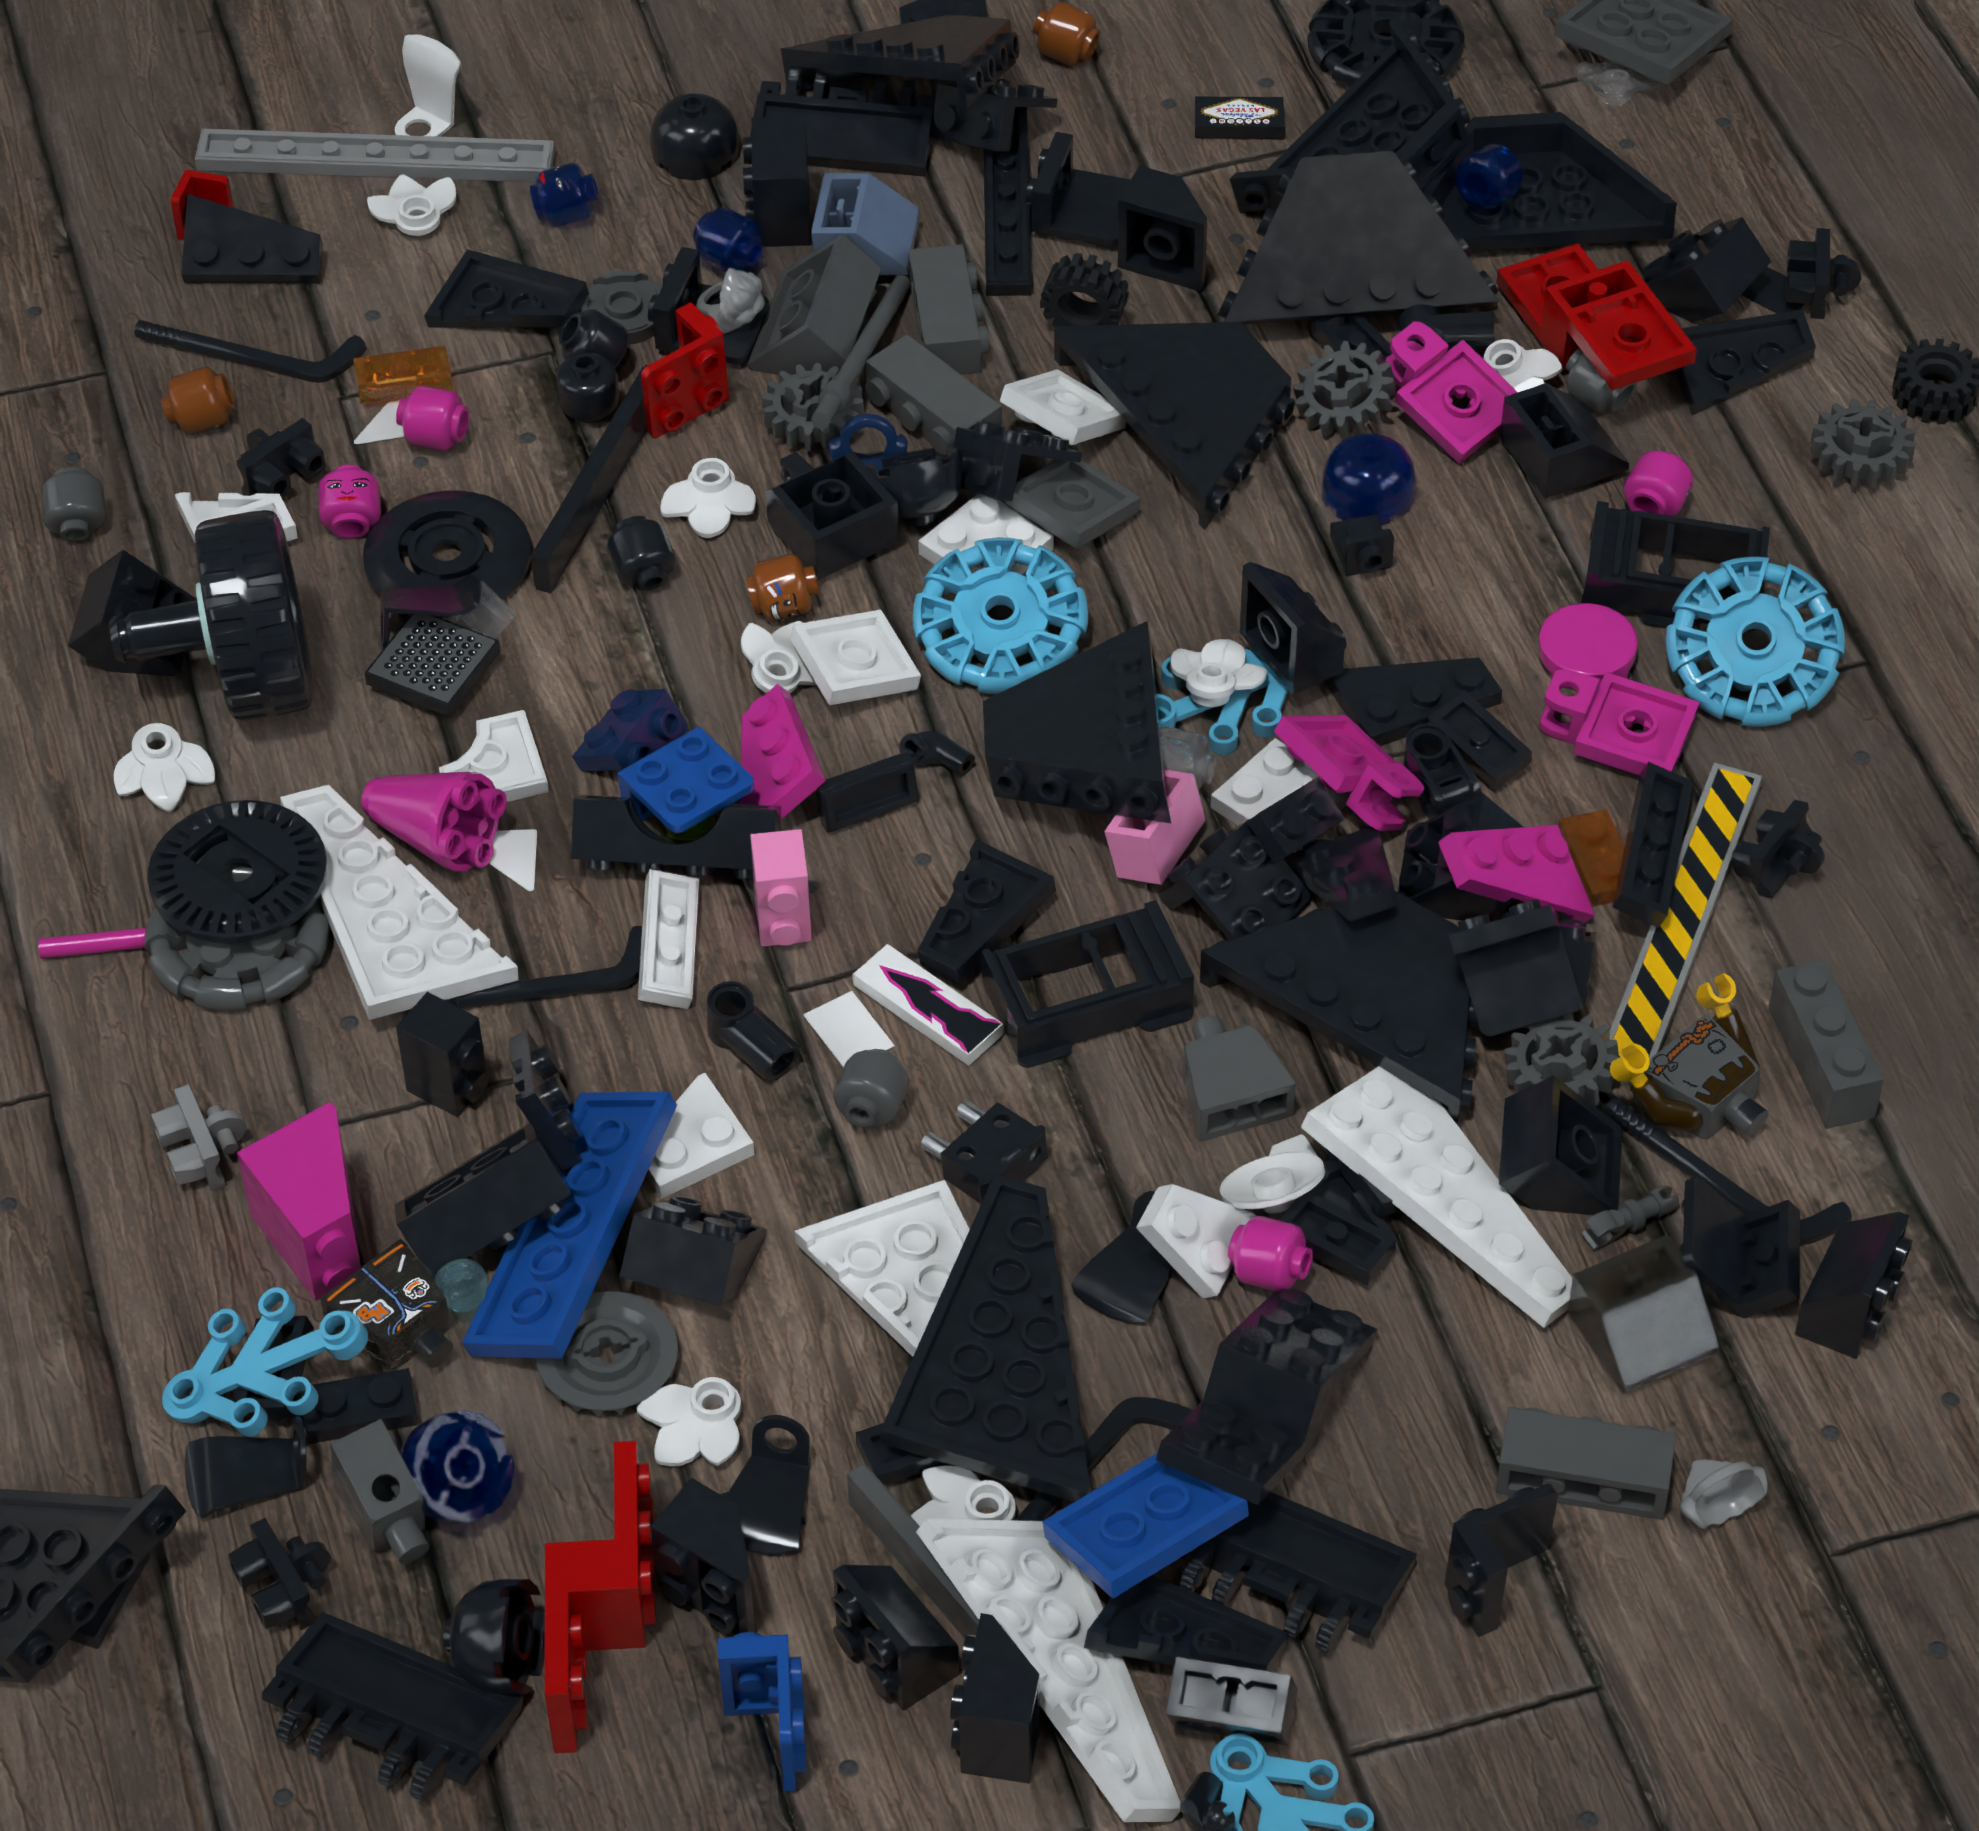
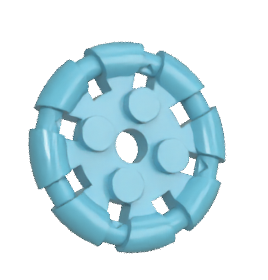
(999, 640)
(1748, 668)

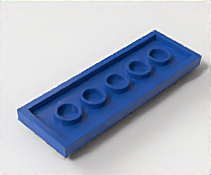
(557, 1261)

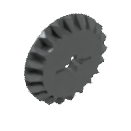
(643, 1357)

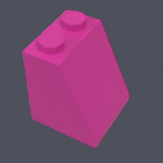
(304, 1199)

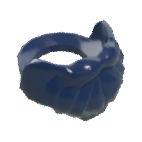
(895, 444)

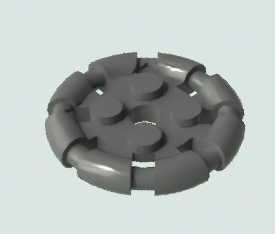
(236, 965)

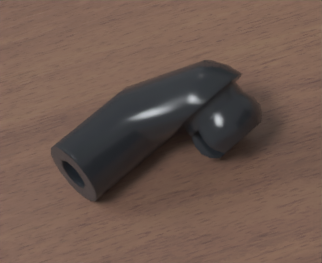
(936, 748)
(1201, 1807)

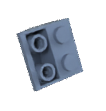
(869, 216)

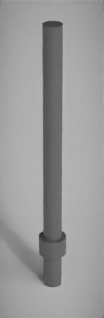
(837, 391)

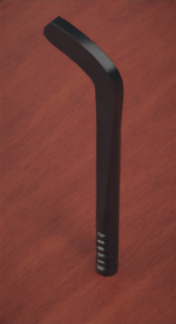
(302, 369)
(616, 977)
(1811, 1228)
(1117, 1423)

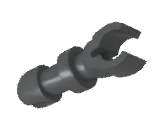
(1630, 1216)

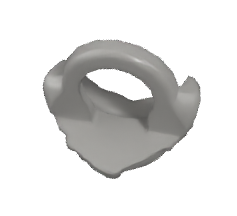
(739, 300)
(1721, 1491)

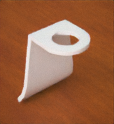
(432, 80)

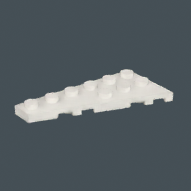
(389, 919)
(1439, 1180)
(892, 1256)
(1046, 1611)

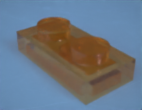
(398, 373)
(1595, 853)

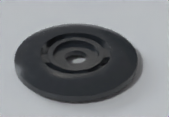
(448, 518)
(259, 833)

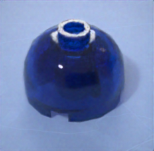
(1368, 477)
(459, 1466)

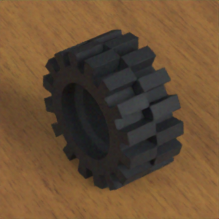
(1086, 278)
(1936, 399)

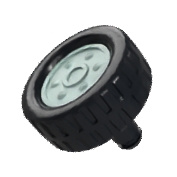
(242, 616)

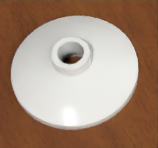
(1272, 1181)

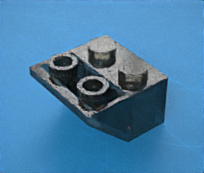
(1643, 1313)

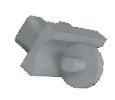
(201, 1157)

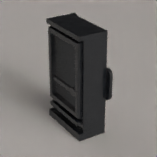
(1613, 555)
(1154, 1002)

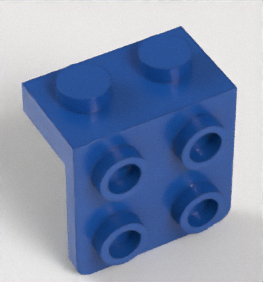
(685, 781)
(764, 1679)

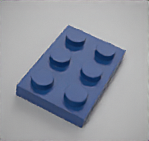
(1141, 1524)

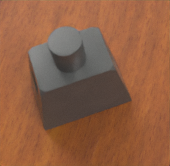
(1234, 1080)
(379, 1492)

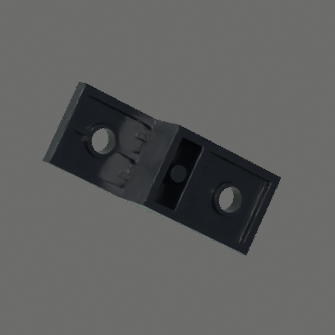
(1267, 1395)

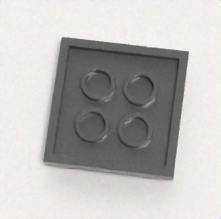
(1645, 35)

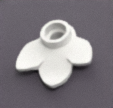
(412, 206)
(1522, 367)
(708, 498)
(774, 655)
(1216, 671)
(162, 771)
(690, 1427)
(961, 1495)

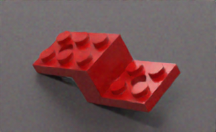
(1600, 311)
(598, 1597)

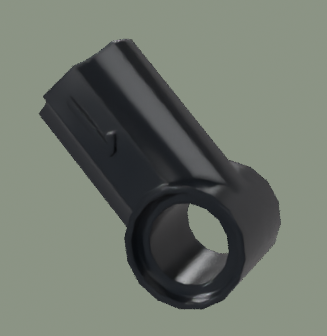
(1472, 327)
(749, 1031)

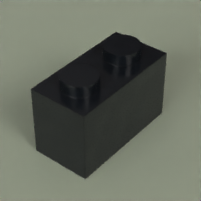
(442, 1054)

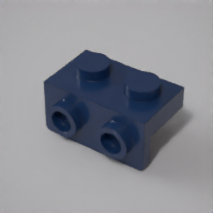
(630, 730)

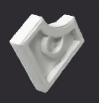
(505, 755)

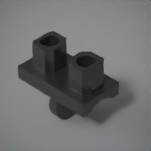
(1822, 274)
(276, 457)
(1783, 849)
(287, 1595)

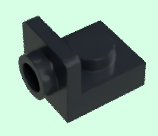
(1362, 545)

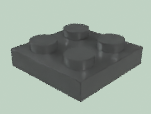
(1073, 501)

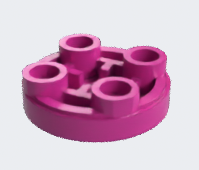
(1588, 641)

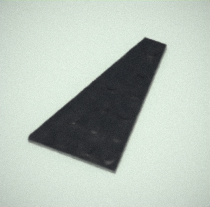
(995, 1359)

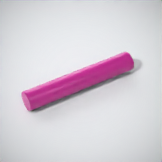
(91, 943)

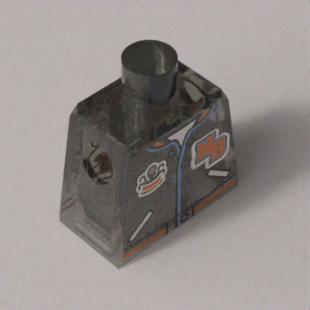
(398, 1308)

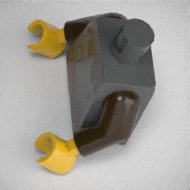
(1702, 1074)

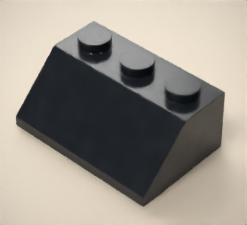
(483, 1201)

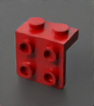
(688, 378)

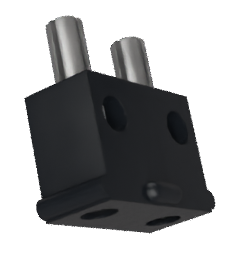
(992, 1145)

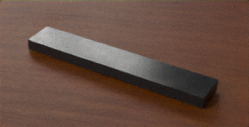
(1008, 215)
(590, 490)

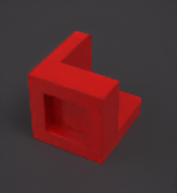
(202, 185)

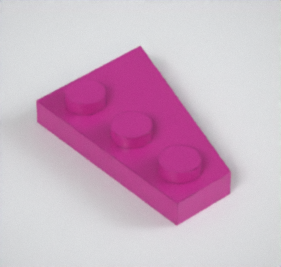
(778, 753)
(1518, 865)

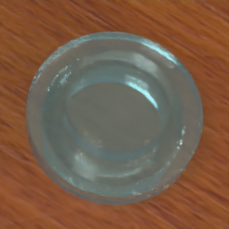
(462, 1284)

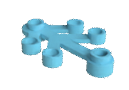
(1173, 711)
(256, 1364)
(1281, 1811)

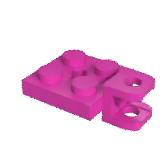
(1434, 377)
(1605, 711)
(1351, 763)

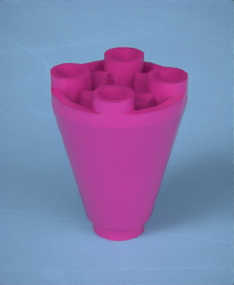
(439, 814)

